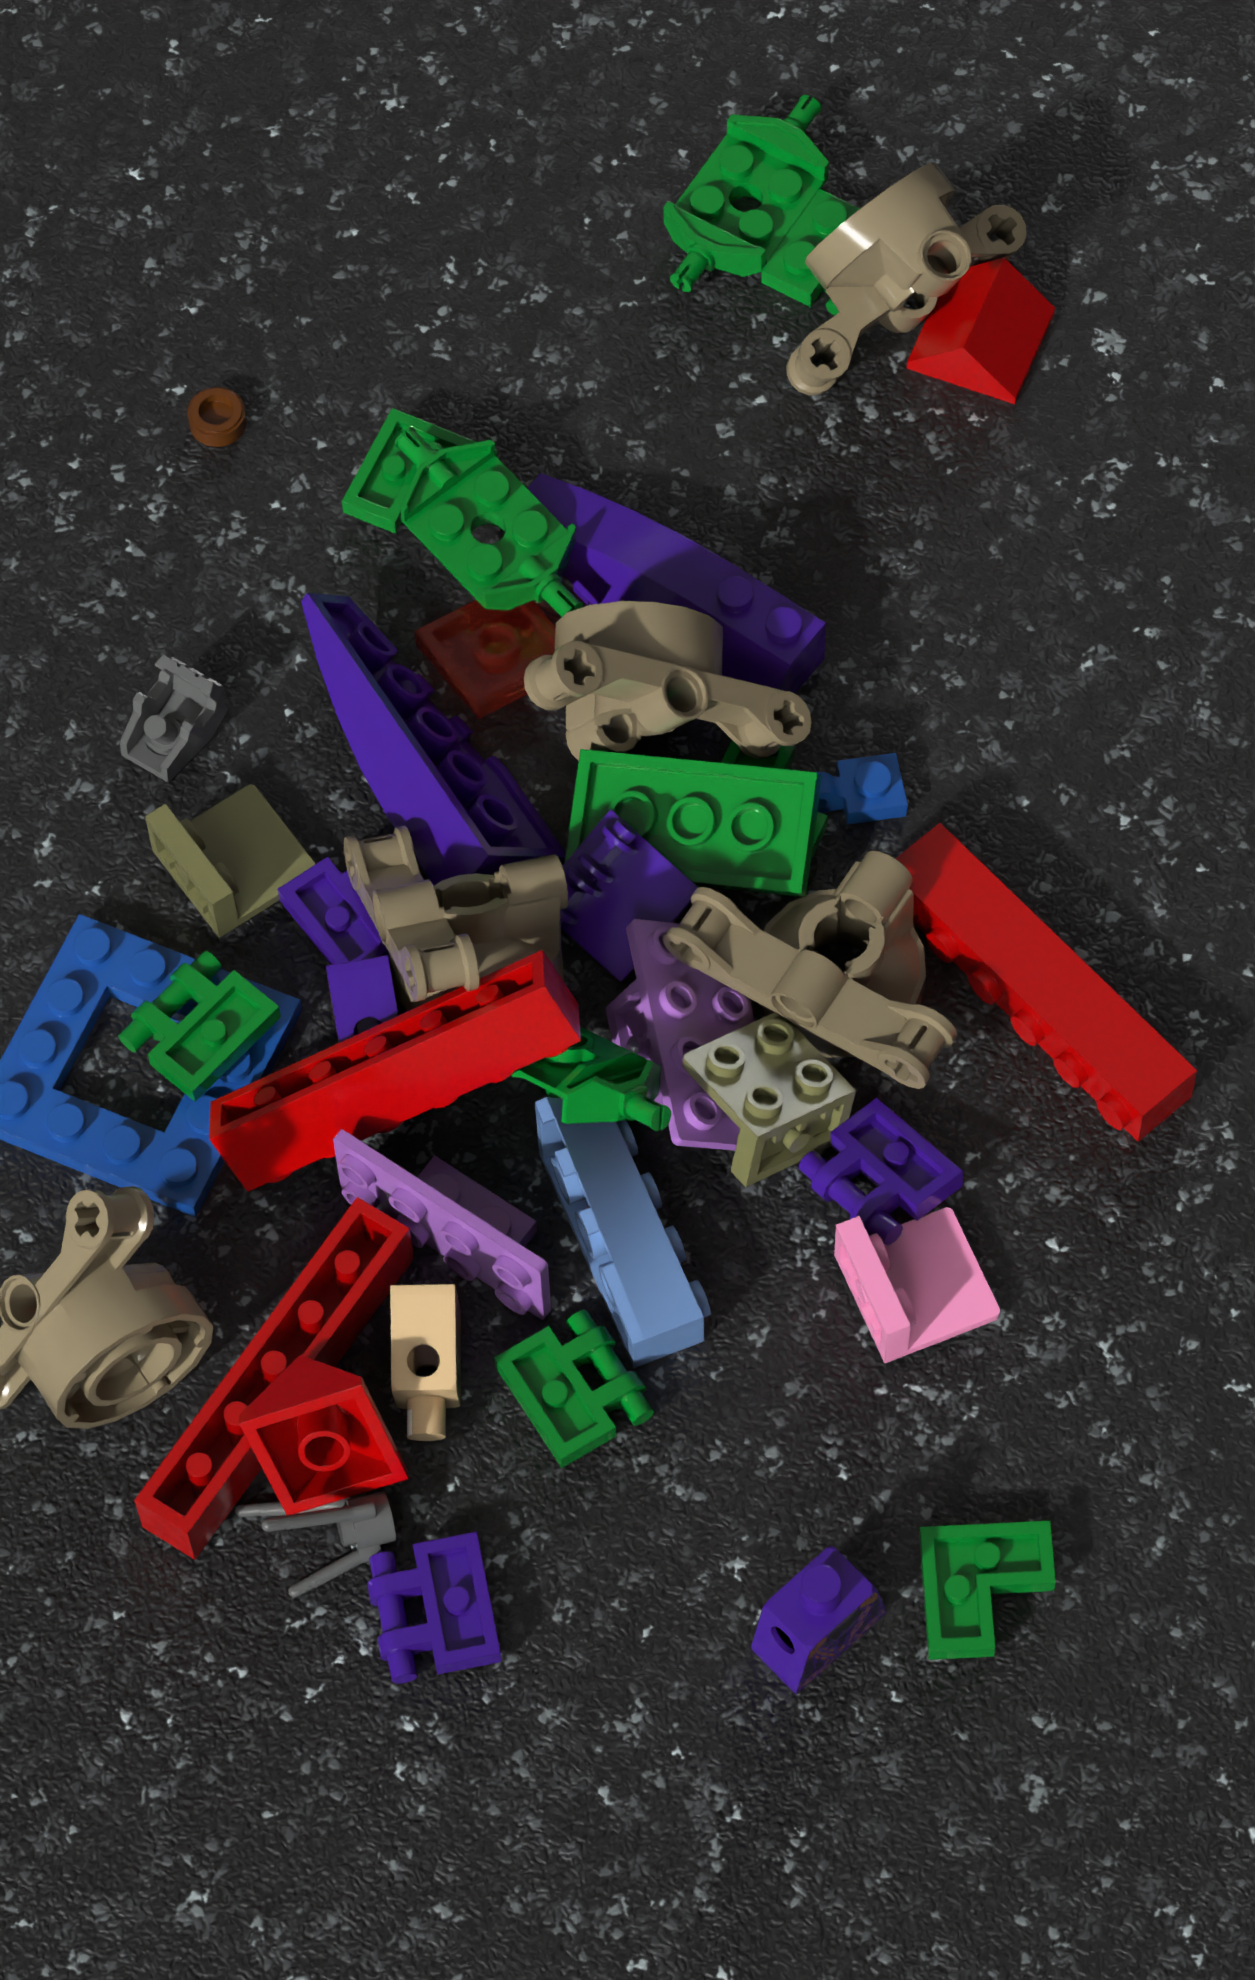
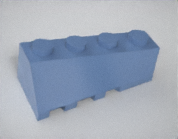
(622, 1234)

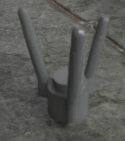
(360, 1521)

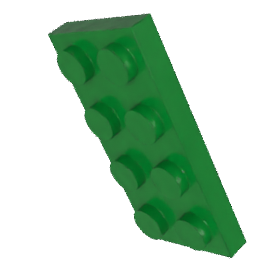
(707, 818)

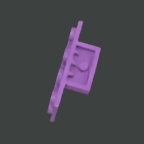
(668, 1015)
(454, 1217)

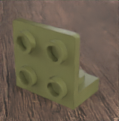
(228, 856)
(774, 1091)

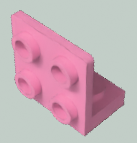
(918, 1286)

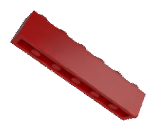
(1044, 987)
(395, 1071)
(314, 1319)

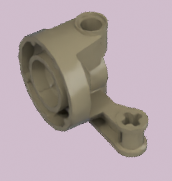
(884, 255)
(648, 672)
(461, 925)
(857, 1013)
(98, 1330)

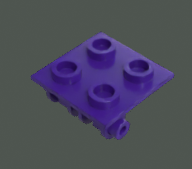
(613, 882)

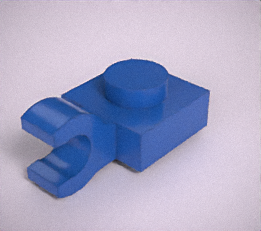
(864, 789)

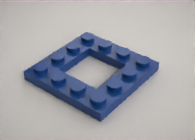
(36, 1116)

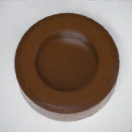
(217, 416)

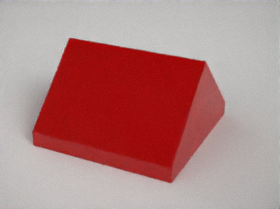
(984, 332)
(320, 1437)

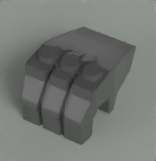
(173, 719)

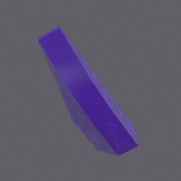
(639, 560)
(418, 762)

